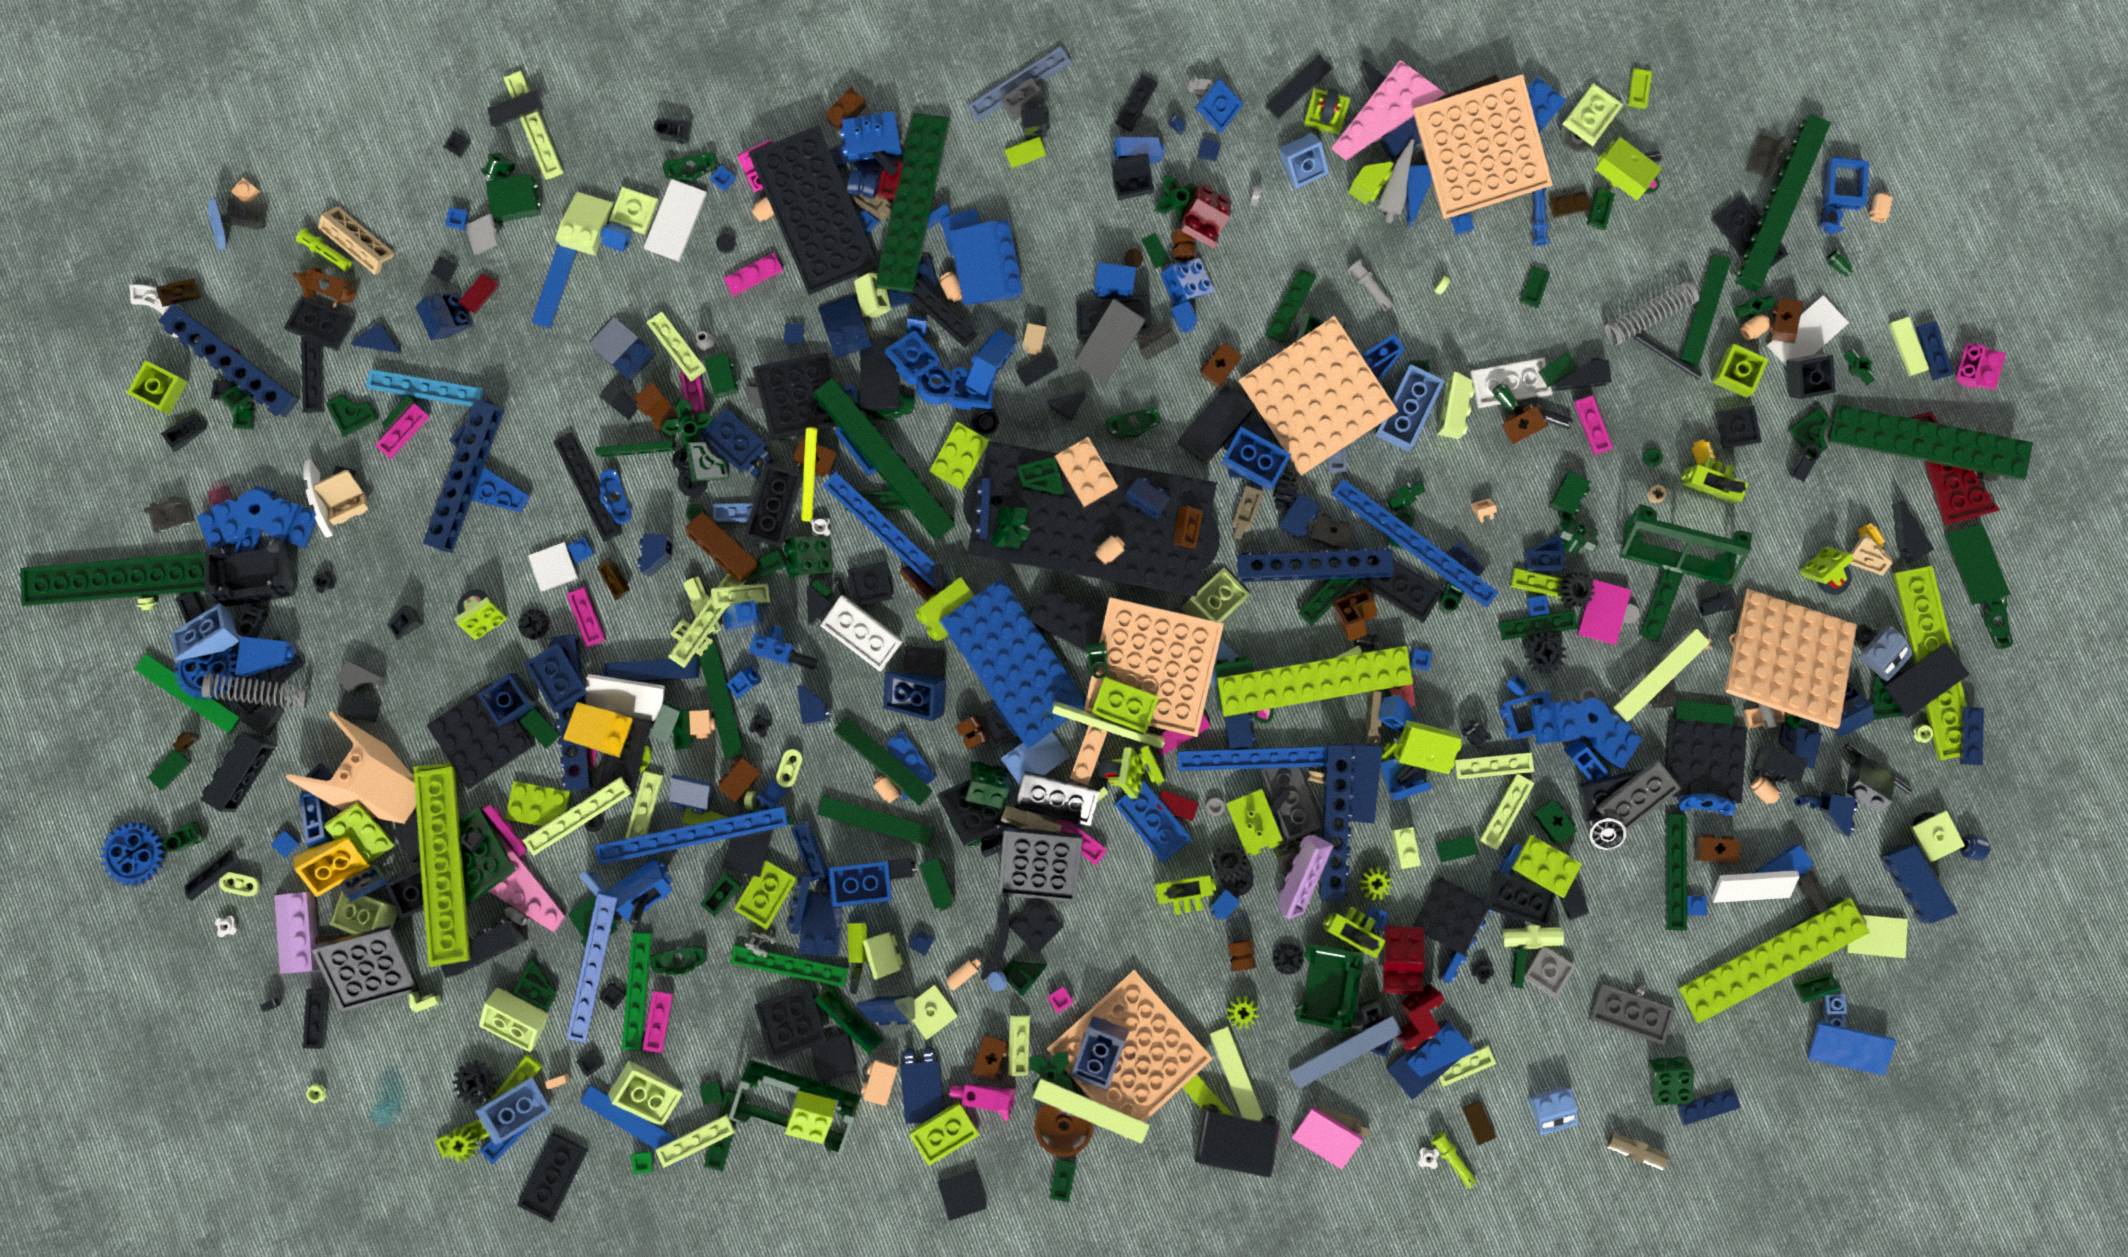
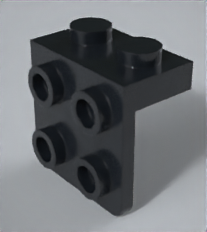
(1132, 176)

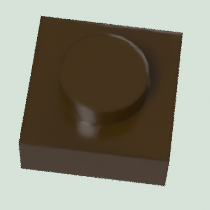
(185, 741)

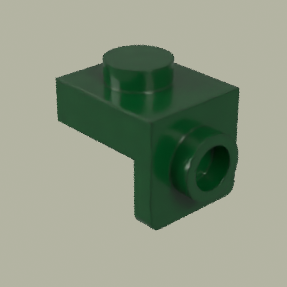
(236, 400)

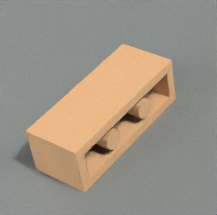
(1088, 754)

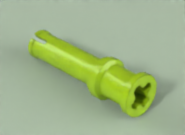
(317, 244)
(1448, 1152)

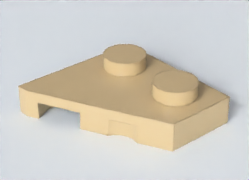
(1870, 556)

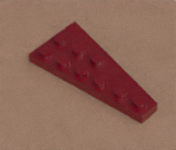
(1956, 489)

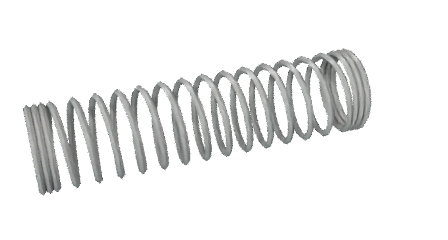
(1684, 291)
(208, 685)

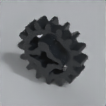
(1285, 490)
(1544, 645)
(466, 1079)

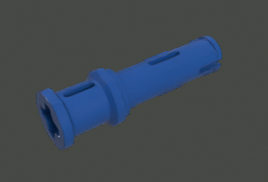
(1540, 225)

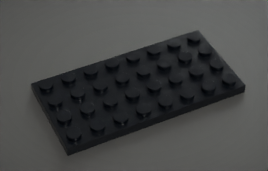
(813, 210)

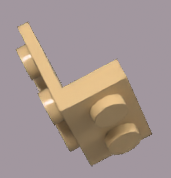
(341, 497)

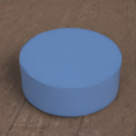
(997, 981)

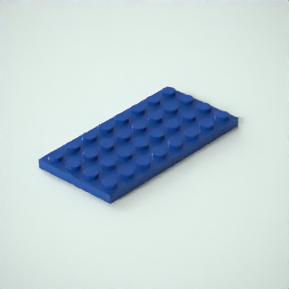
(1012, 661)

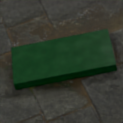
(1977, 564)

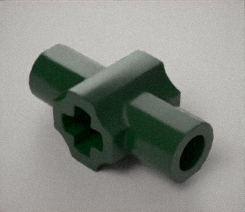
(1760, 304)
(1865, 372)
(1406, 495)

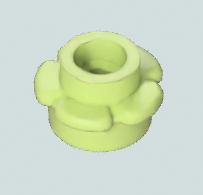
(146, 603)
(1928, 733)
(311, 1093)

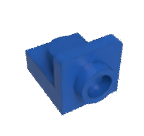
(743, 682)
(771, 795)

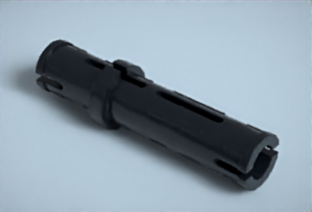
(1551, 417)

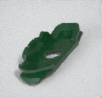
(676, 167)
(906, 407)
(1119, 424)
(2000, 635)
(663, 961)

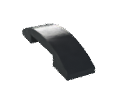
(990, 965)

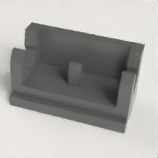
(1023, 97)

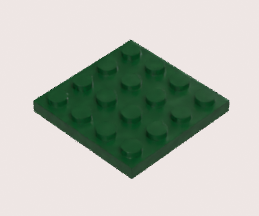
(488, 863)

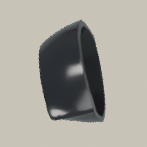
(985, 421)

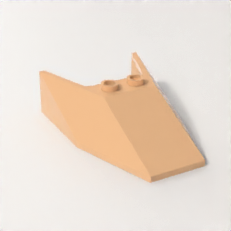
(366, 776)

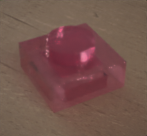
(219, 495)

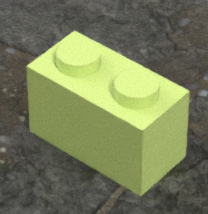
(872, 300)
(1405, 848)

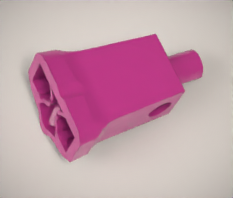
(986, 1097)

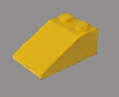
(598, 729)
(329, 864)

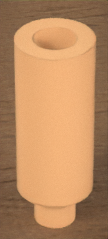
(962, 974)

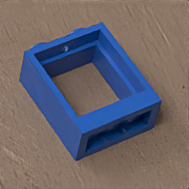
(1843, 201)
(1506, 713)

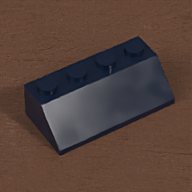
(1918, 884)

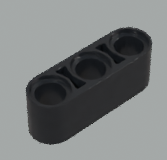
(1574, 902)

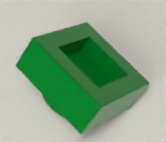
(642, 1162)

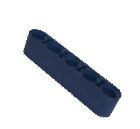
(652, 670)

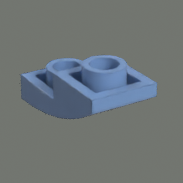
(1834, 1009)

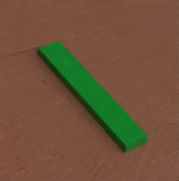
(210, 709)
(790, 966)
(636, 991)

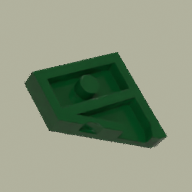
(1041, 476)
(535, 988)

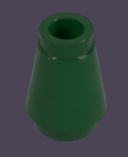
(1840, 262)
(1504, 395)

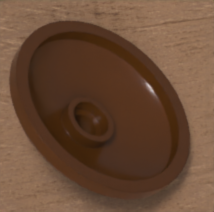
(1061, 1140)

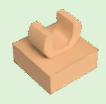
(1483, 508)

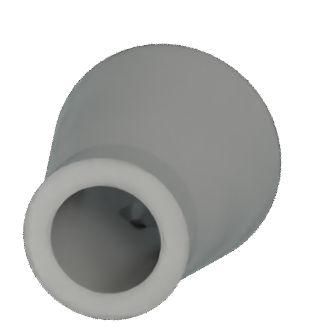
(706, 344)

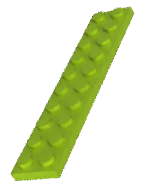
(1926, 632)
(1314, 681)
(441, 867)
(1773, 960)

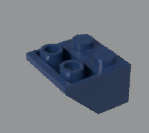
(443, 315)
(655, 553)
(1856, 712)
(1839, 811)

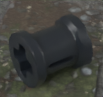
(1367, 641)

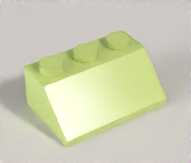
(1455, 406)
(513, 1019)

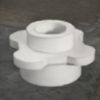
(820, 522)
(230, 922)
(1433, 1154)

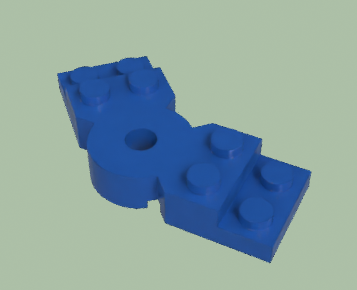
(920, 367)
(278, 518)
(1569, 720)

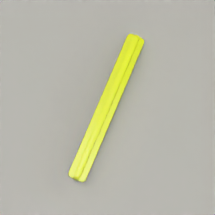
(809, 474)

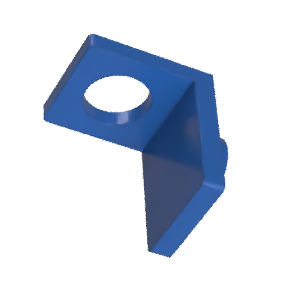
(1831, 228)

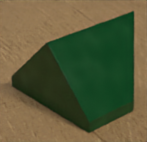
(1023, 975)

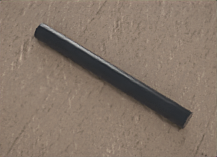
(1668, 356)
(1898, 782)

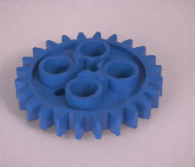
(213, 664)
(141, 868)

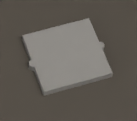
(482, 234)

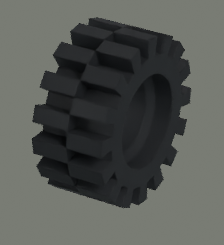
(1566, 589)
(1226, 852)

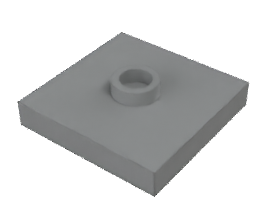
(1549, 971)

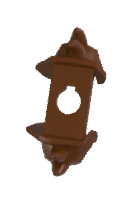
(341, 290)

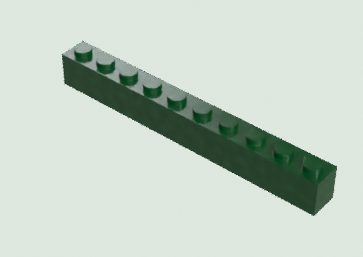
(1782, 202)
(884, 460)

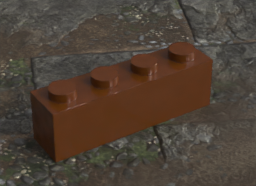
(721, 547)

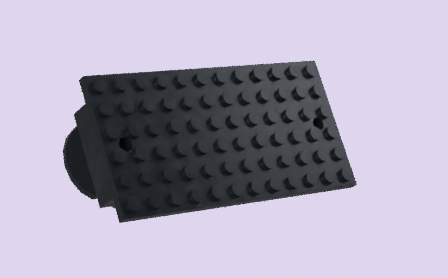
(1068, 535)

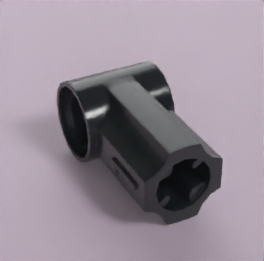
(1803, 464)
(1721, 602)

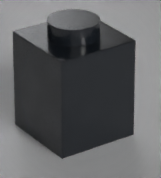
(901, 868)

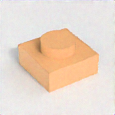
(245, 190)

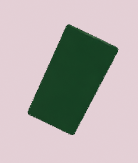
(1155, 250)

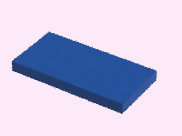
(1156, 827)
(1851, 1048)

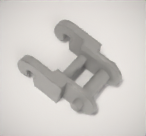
(1199, 86)
(517, 916)
(761, 938)

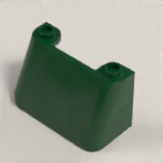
(1330, 987)

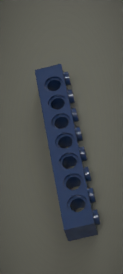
(176, 316)
(463, 476)
(1344, 570)
(1334, 753)
(584, 779)

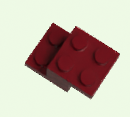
(1206, 215)
(1403, 960)
(1420, 1021)

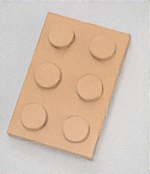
(1086, 472)

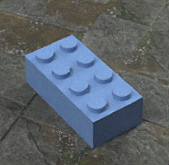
(1414, 402)

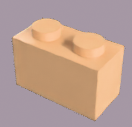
(880, 1082)

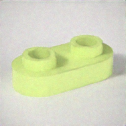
(787, 767)
(240, 884)

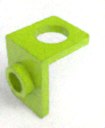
(1387, 750)

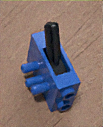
(872, 138)
(775, 650)
(642, 890)

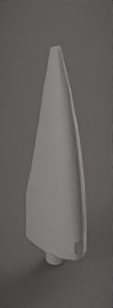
(1394, 193)

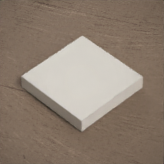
(553, 566)

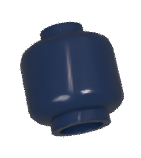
(1975, 847)

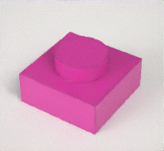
(1060, 999)

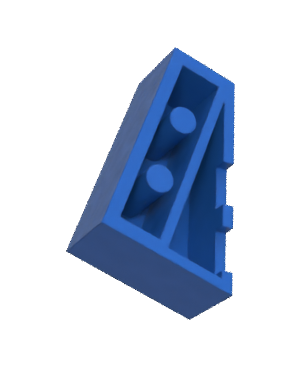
(1383, 356)
(990, 360)

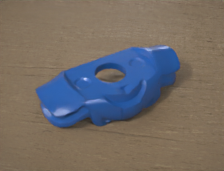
(611, 483)
(1721, 804)

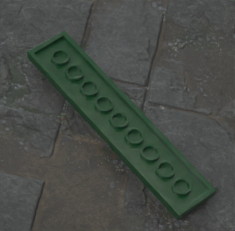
(913, 203)
(1930, 442)
(112, 579)

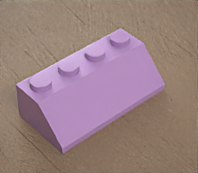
(1304, 876)
(296, 931)

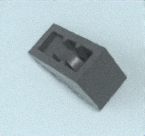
(355, 676)

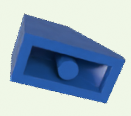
(1395, 712)

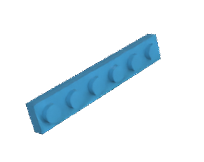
(423, 388)

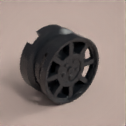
(1476, 734)

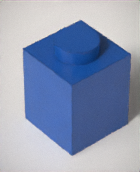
(616, 236)
(1184, 317)
(1224, 905)

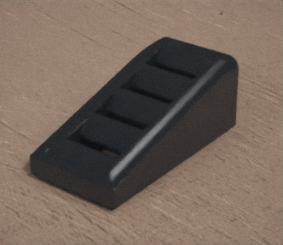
(182, 441)

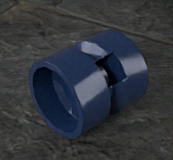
(861, 183)

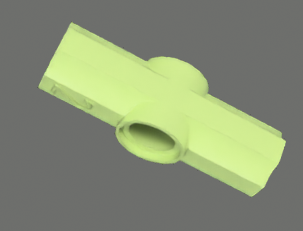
(699, 598)
(1533, 937)

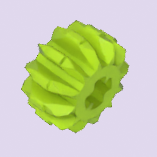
(1379, 889)
(1237, 1017)
(461, 1152)

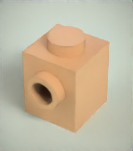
(701, 723)

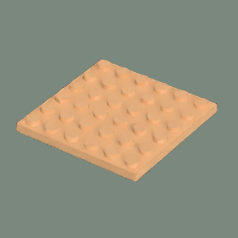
(1482, 147)
(1318, 395)
(1163, 656)
(1791, 658)
(1155, 1057)

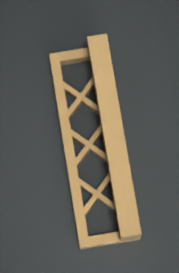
(351, 240)

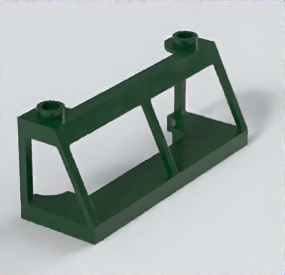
(1719, 571)
(759, 1072)

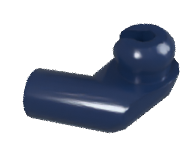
(1804, 799)

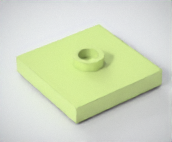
(634, 210)
(1937, 836)
(932, 1012)

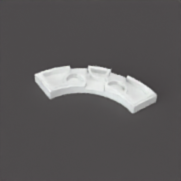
(148, 296)
(312, 476)

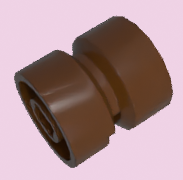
(1184, 246)
(972, 725)
(1241, 955)

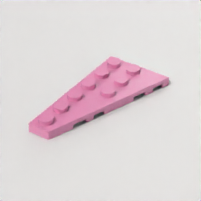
(1387, 109)
(527, 894)

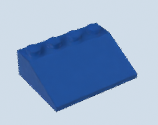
(986, 263)

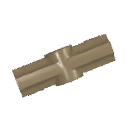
(1027, 820)
(1637, 1150)

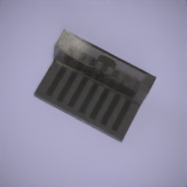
(245, 214)
(1157, 341)

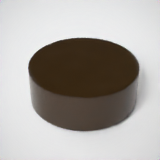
(1133, 258)

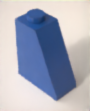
(1131, 146)
(742, 615)
(261, 655)

